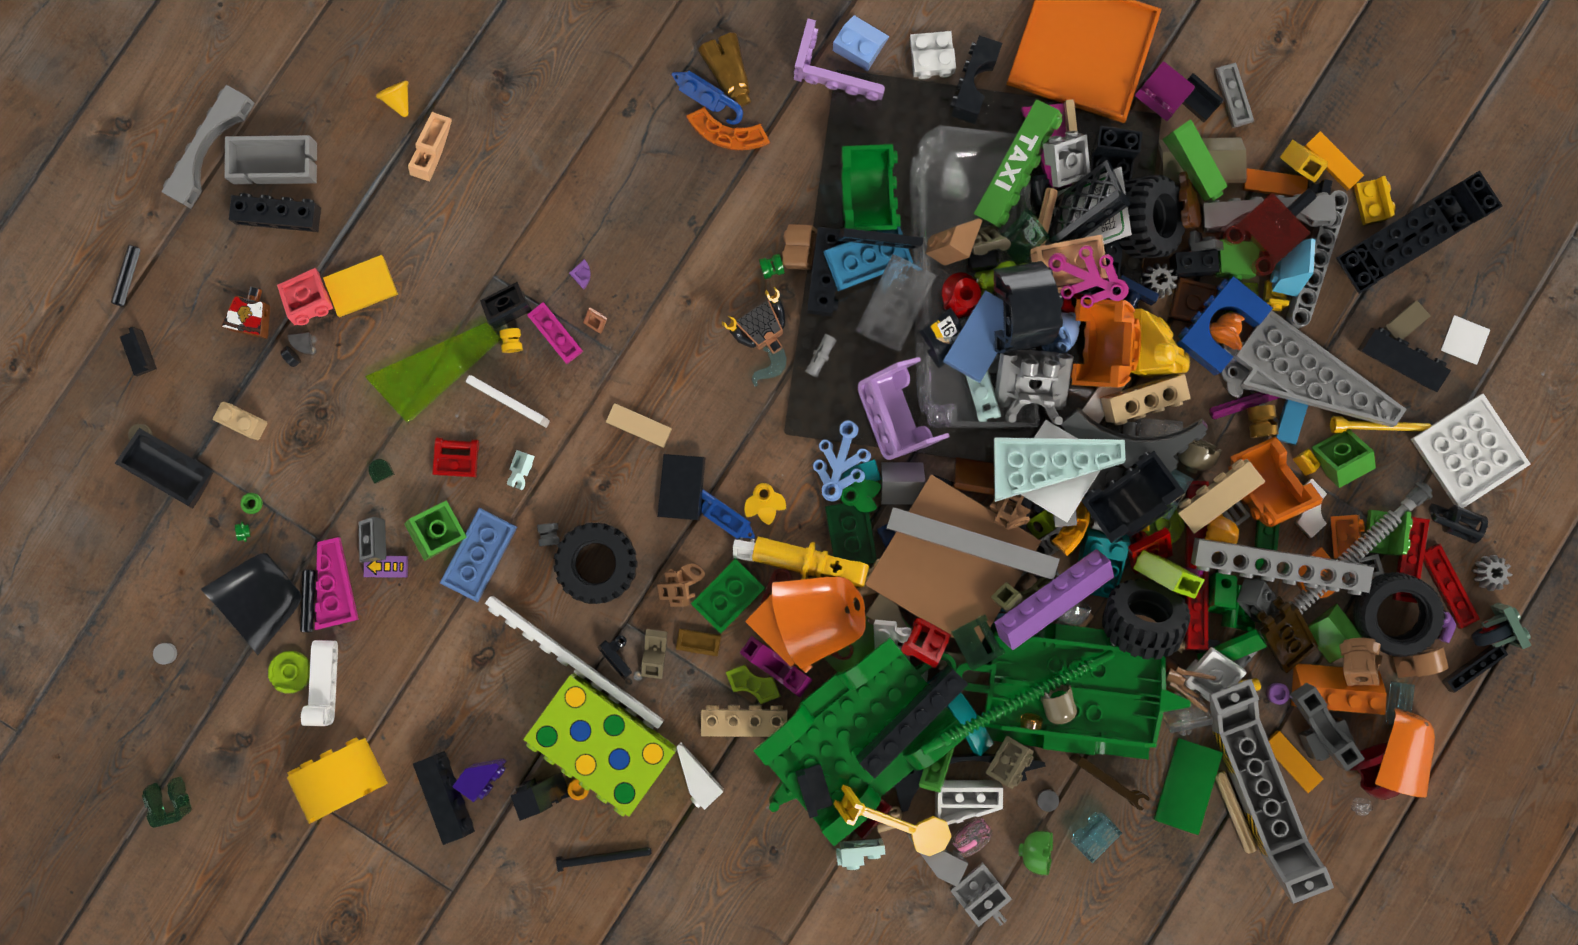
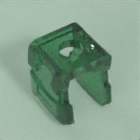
(153, 801)

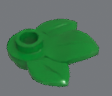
(863, 493)

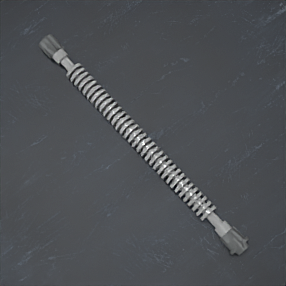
(1414, 498)

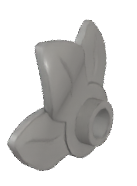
(1235, 381)

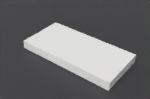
(508, 401)

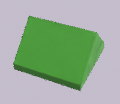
(1331, 630)

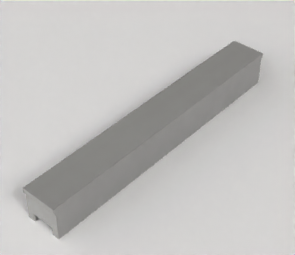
(973, 543)

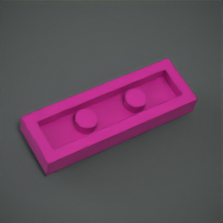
(555, 333)

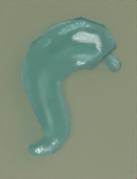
(777, 366)

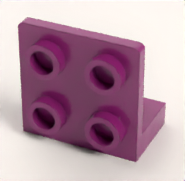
(1165, 91)

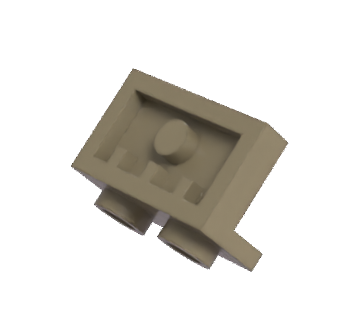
(1010, 762)

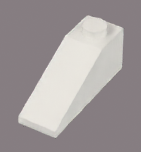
(700, 782)

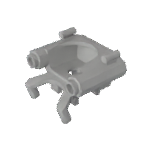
(1020, 367)

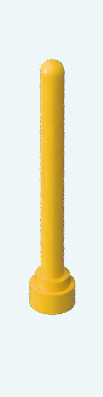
(1339, 424)

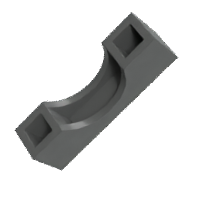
(1329, 733)

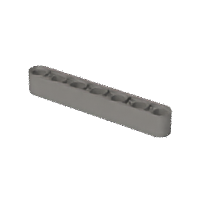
(1324, 253)

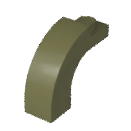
(1009, 598)

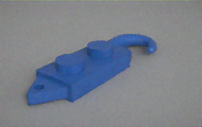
(706, 94)
(726, 517)

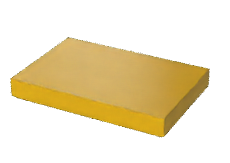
(360, 286)

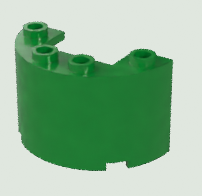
(869, 187)

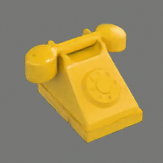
(1158, 349)

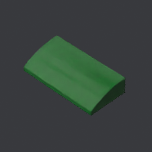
(1188, 786)

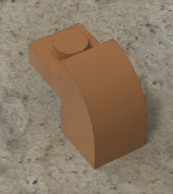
(1422, 664)

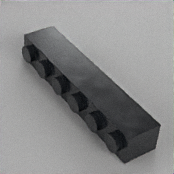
(911, 721)

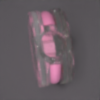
(972, 837)

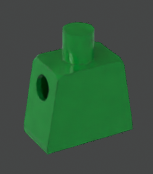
(1221, 593)

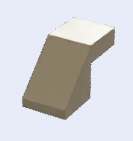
(654, 654)

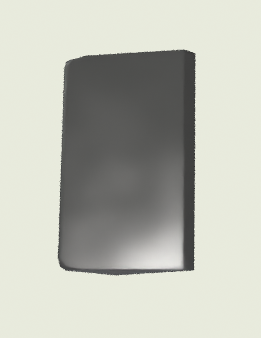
(372, 540)

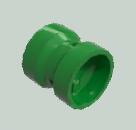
(767, 268)

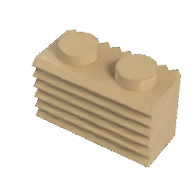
(240, 420)

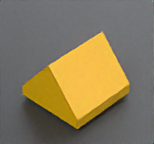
(1307, 462)

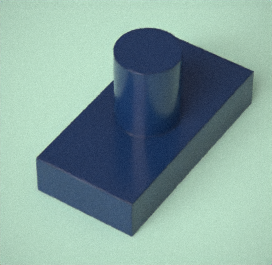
(1139, 292)

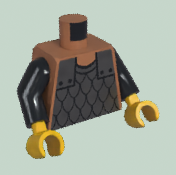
(760, 325)

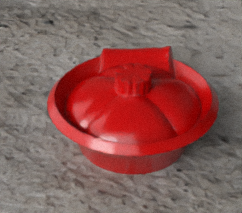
(961, 294)

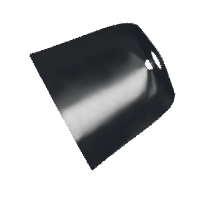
(255, 599)

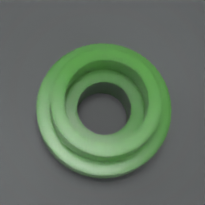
(246, 500)

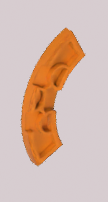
(725, 136)

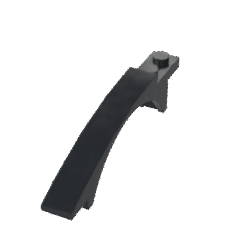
(910, 784)

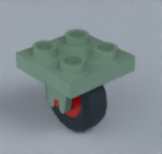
(1502, 629)

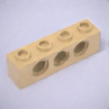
(1176, 393)

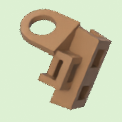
(1004, 509)
(683, 579)

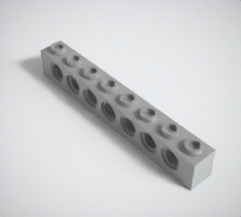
(1359, 573)

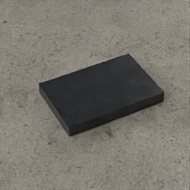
(681, 487)

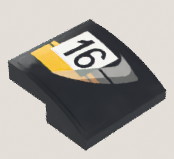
(941, 335)

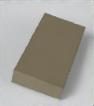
(1407, 321)

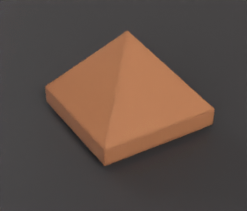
(595, 320)

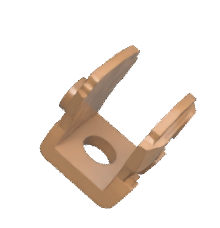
(1361, 661)

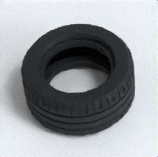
(1424, 631)

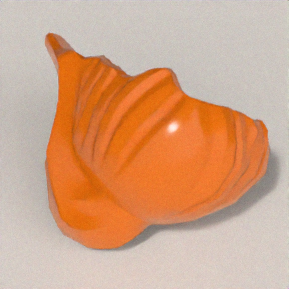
(1227, 330)

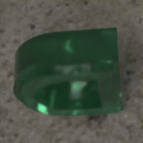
(380, 470)

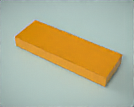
(1338, 164)
(1294, 762)

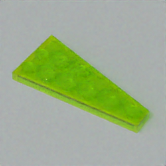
(425, 375)

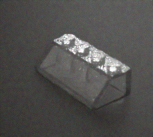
(896, 303)

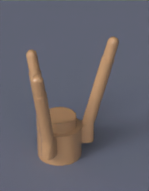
(1176, 680)

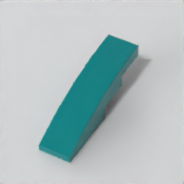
(963, 711)

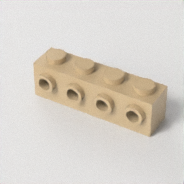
(1220, 495)
(742, 722)

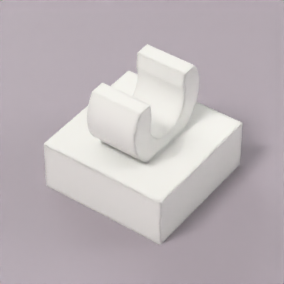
(743, 549)

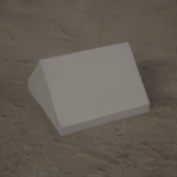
(901, 482)

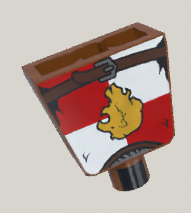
(248, 315)

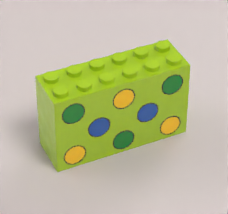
(600, 744)

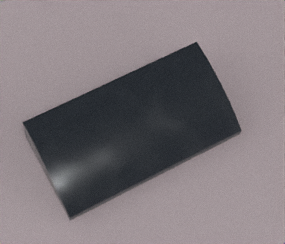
(165, 468)

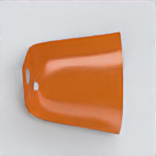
(814, 617)
(1408, 755)

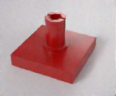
(1156, 543)

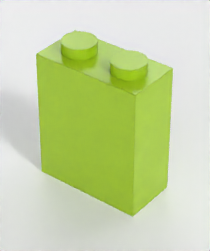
(1168, 574)

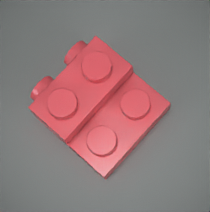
(304, 297)

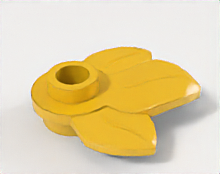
(766, 506)

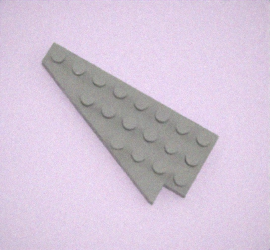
(1300, 370)

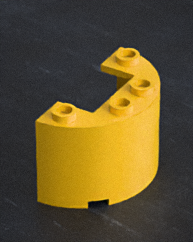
(336, 779)

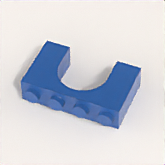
(1197, 338)

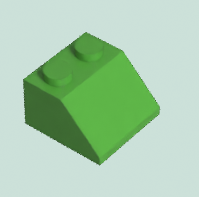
(1344, 457)
(435, 530)

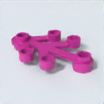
(1091, 278)

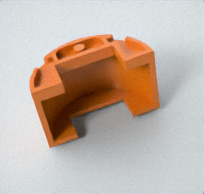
(1110, 343)
(1282, 493)

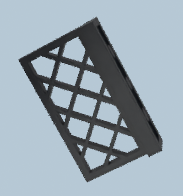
(1089, 218)

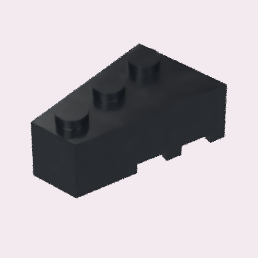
(537, 796)

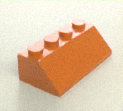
(1334, 689)

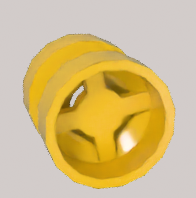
(511, 340)

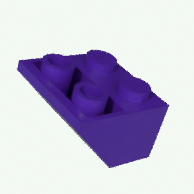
(477, 779)

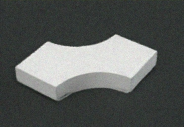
(1312, 521)

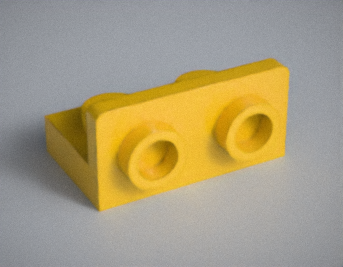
(1374, 200)

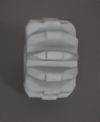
(1166, 278)
(1499, 572)

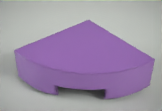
(581, 274)

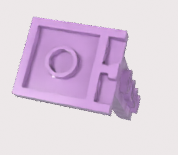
(830, 79)

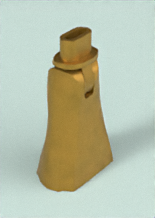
(727, 66)

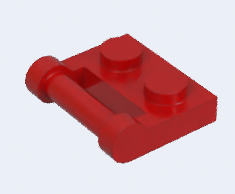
(455, 464)
(932, 646)

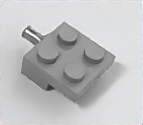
(981, 895)

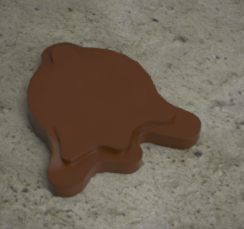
(1192, 209)

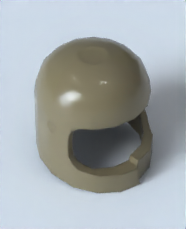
(1061, 708)

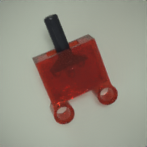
(1273, 228)

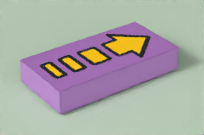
(391, 567)

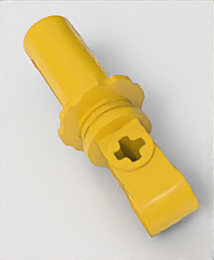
(808, 561)

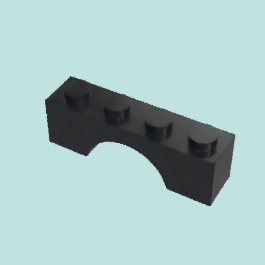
(969, 101)

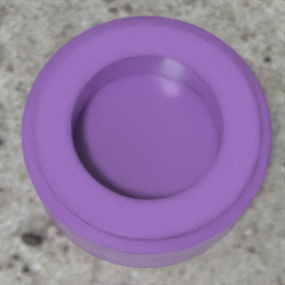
(1278, 693)

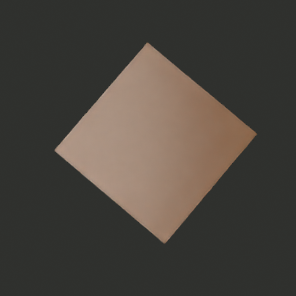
(942, 582)

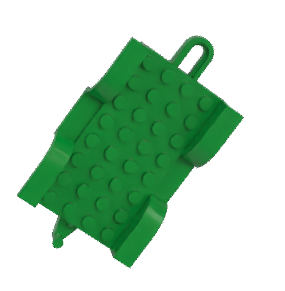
(1115, 704)
(841, 722)

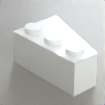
(968, 799)

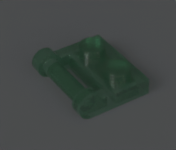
(1028, 239)
(971, 645)

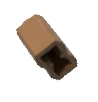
(799, 247)

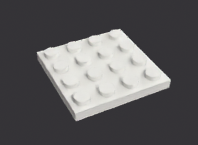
(1470, 451)

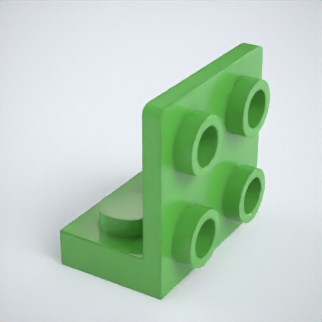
(1398, 540)

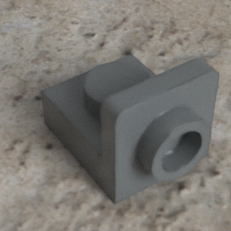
(1197, 243)

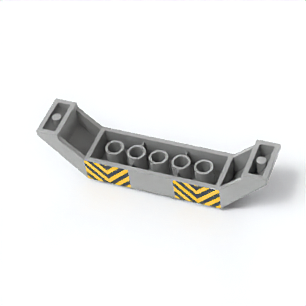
(1264, 793)

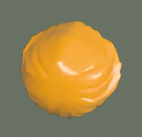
(1222, 530)

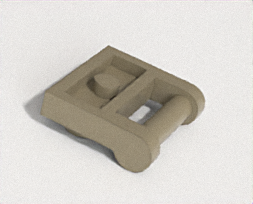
(989, 239)

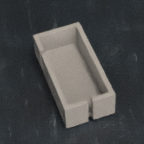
(270, 159)

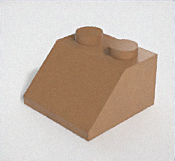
(953, 243)

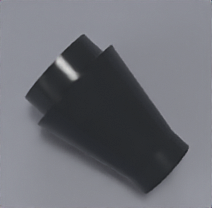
(1038, 187)

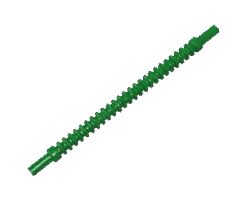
(947, 738)

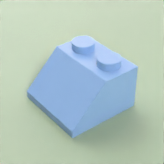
(859, 42)

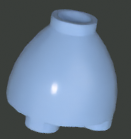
(1067, 334)

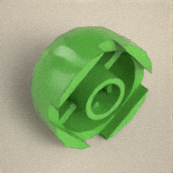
(1037, 852)

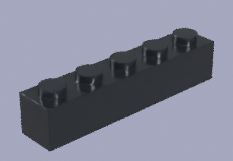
(1474, 668)

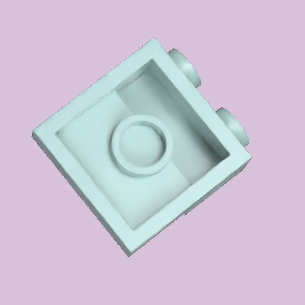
(852, 853)

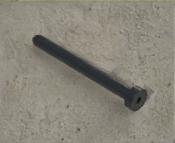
(604, 857)

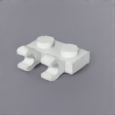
(886, 629)

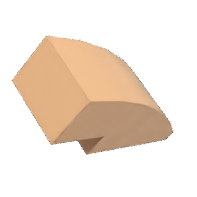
(429, 146)

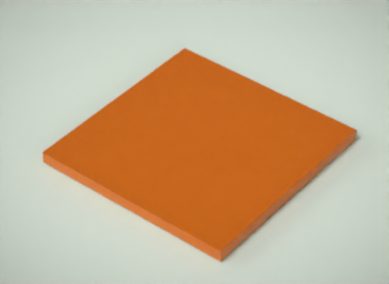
(1085, 53)

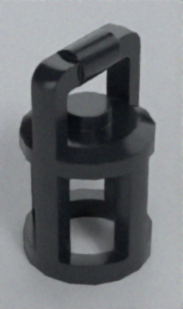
(1451, 524)

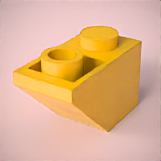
(1304, 161)

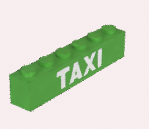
(1018, 164)

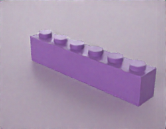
(1054, 599)

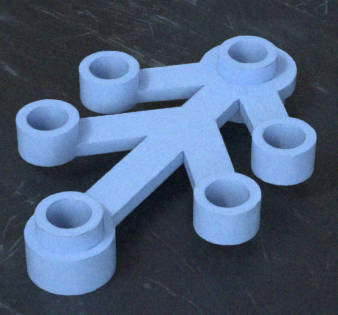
(840, 463)

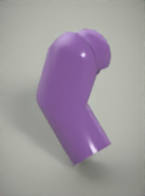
(1448, 628)

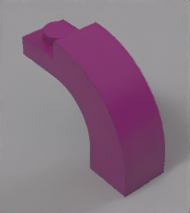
(774, 665)

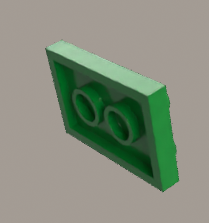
(728, 596)

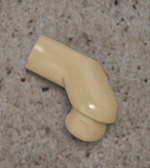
(895, 812)

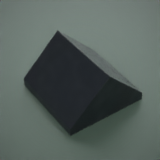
(505, 306)

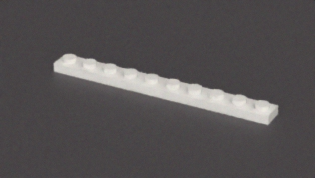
(581, 668)

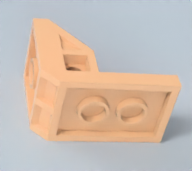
(1071, 252)

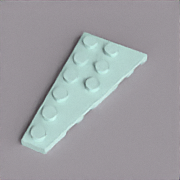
(1040, 462)

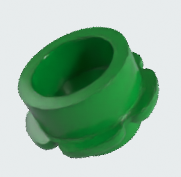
(242, 531)

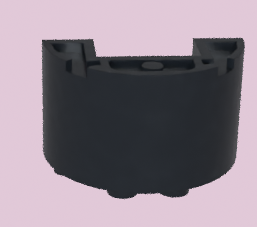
(1029, 307)
(1135, 499)

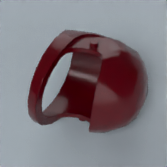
(1369, 771)

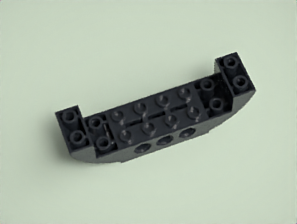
(1120, 149)
(1418, 231)

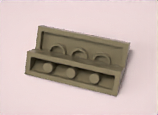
(1227, 154)

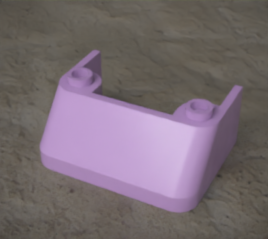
(890, 413)

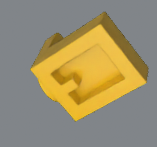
(1274, 299)

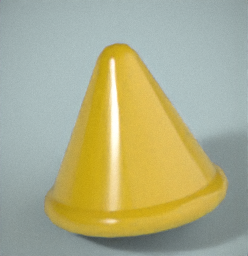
(396, 97)

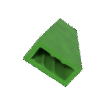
(1196, 160)

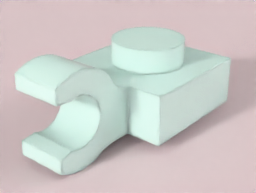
(520, 466)

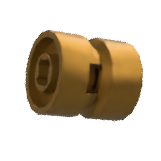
(1262, 421)

